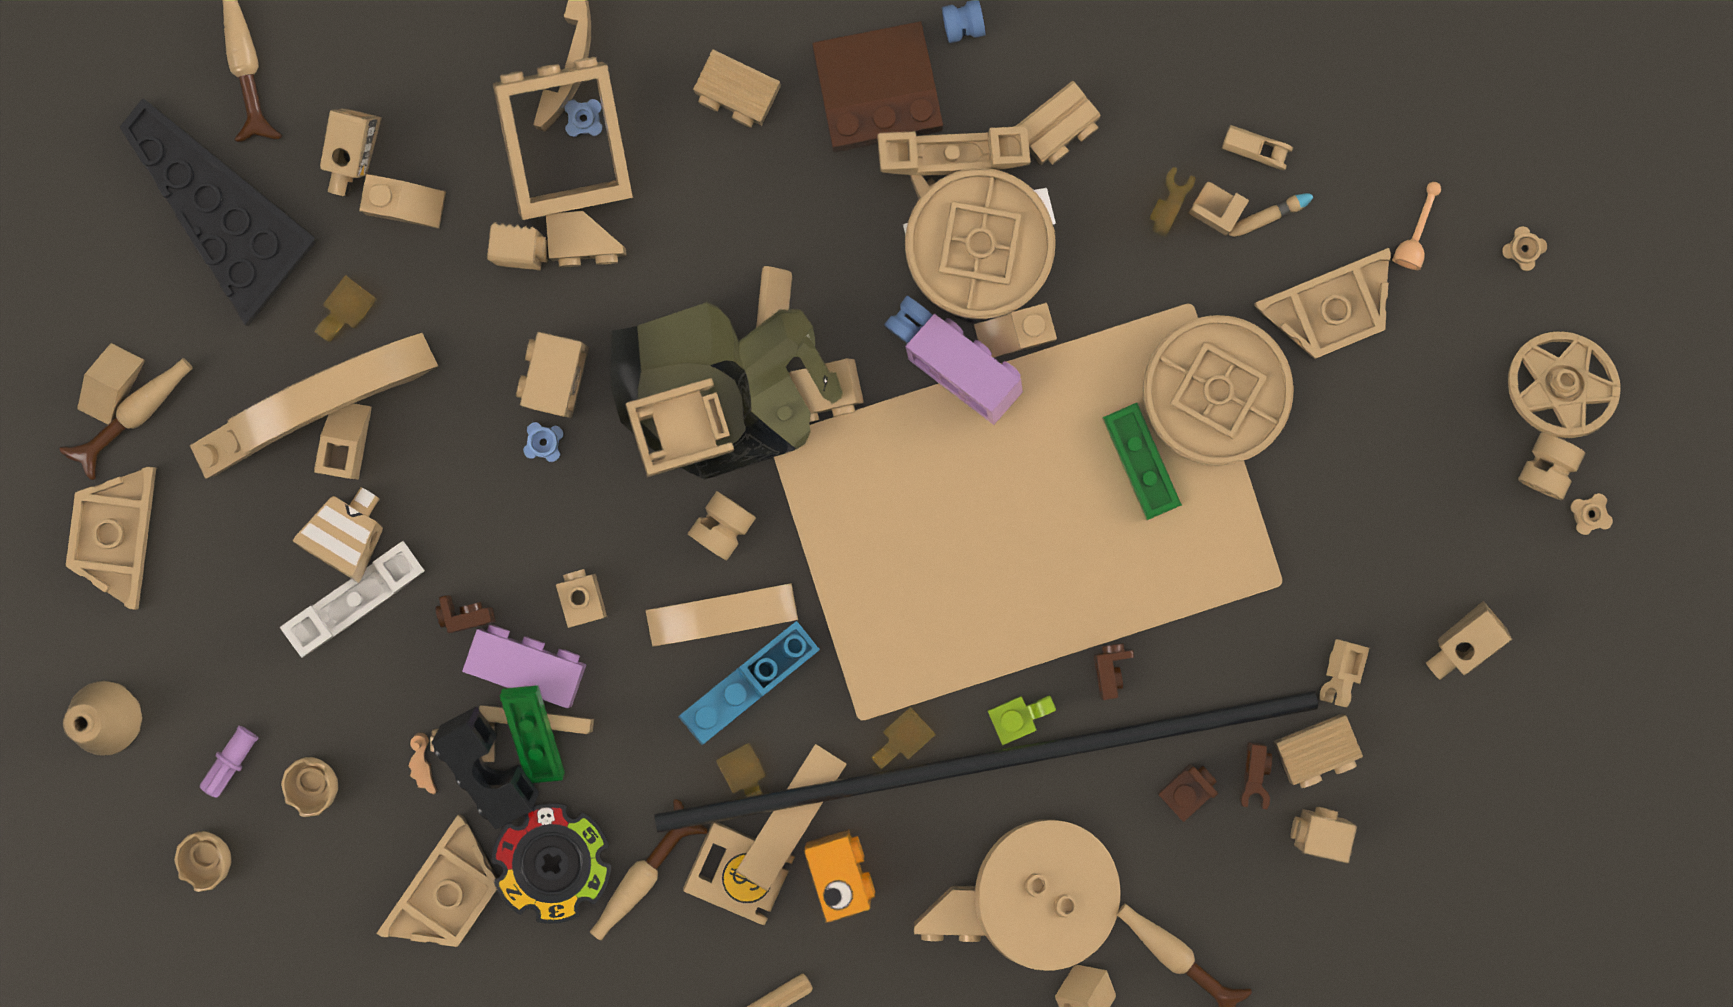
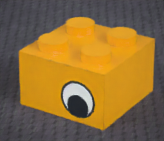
(838, 875)

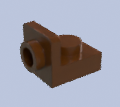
(471, 615)
(1108, 676)
(1188, 791)

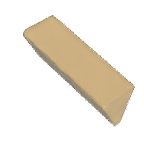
(774, 292)

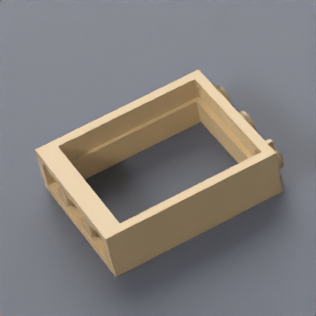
(572, 199)

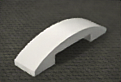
(352, 600)

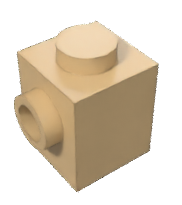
(580, 598)

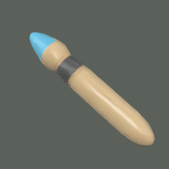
(1293, 204)

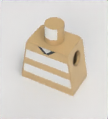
(343, 534)

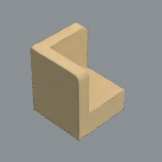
(1218, 208)
(1086, 988)

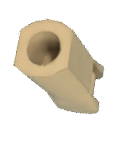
(1250, 146)

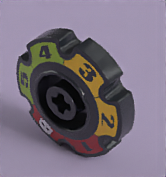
(521, 856)

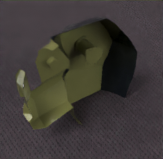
(748, 375)

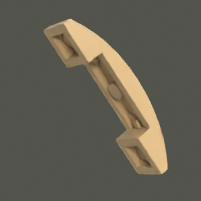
(553, 103)
(951, 153)
(722, 615)

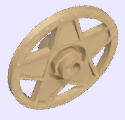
(1564, 384)

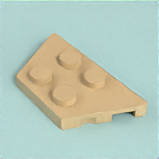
(1334, 306)
(112, 534)
(445, 892)

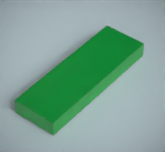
(1141, 461)
(532, 733)

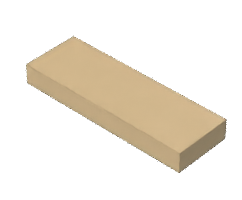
(557, 721)

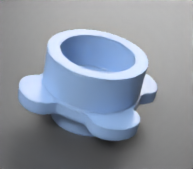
(575, 125)
(534, 448)

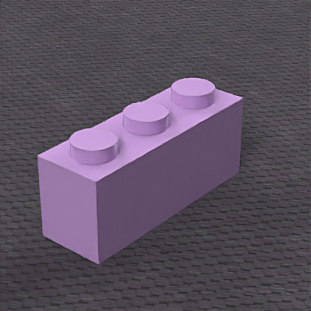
(965, 368)
(524, 663)

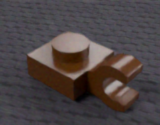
(1257, 765)

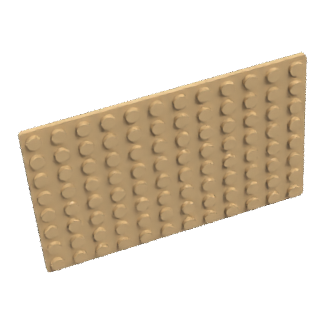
(1012, 542)

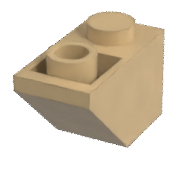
(578, 237)
(343, 442)
(951, 915)

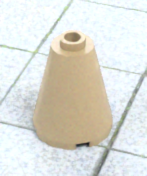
(103, 718)

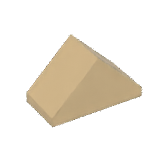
(108, 382)

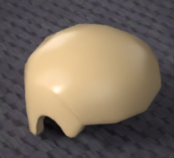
(309, 786)
(203, 860)

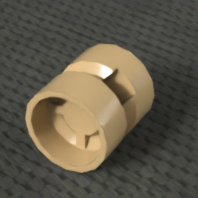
(1556, 453)
(721, 525)

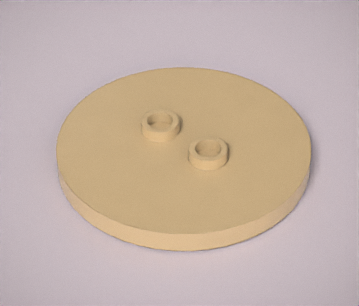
(980, 243)
(1218, 390)
(1047, 894)

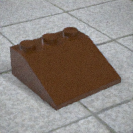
(877, 85)

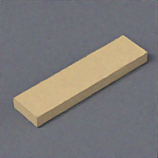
(788, 825)

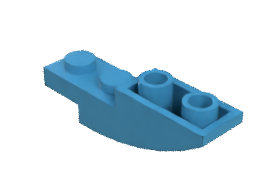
(749, 683)

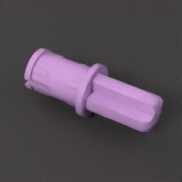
(228, 761)

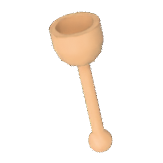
(1410, 252)

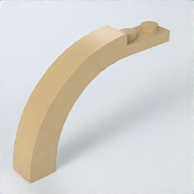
(312, 400)

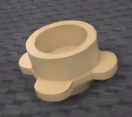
(1535, 248)
(1584, 522)

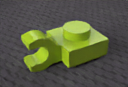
(1016, 718)

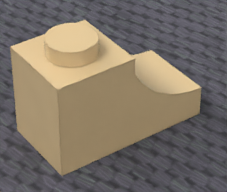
(1017, 330)

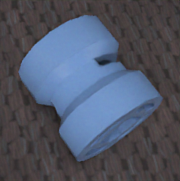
(963, 21)
(904, 327)

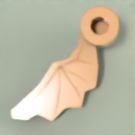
(420, 767)

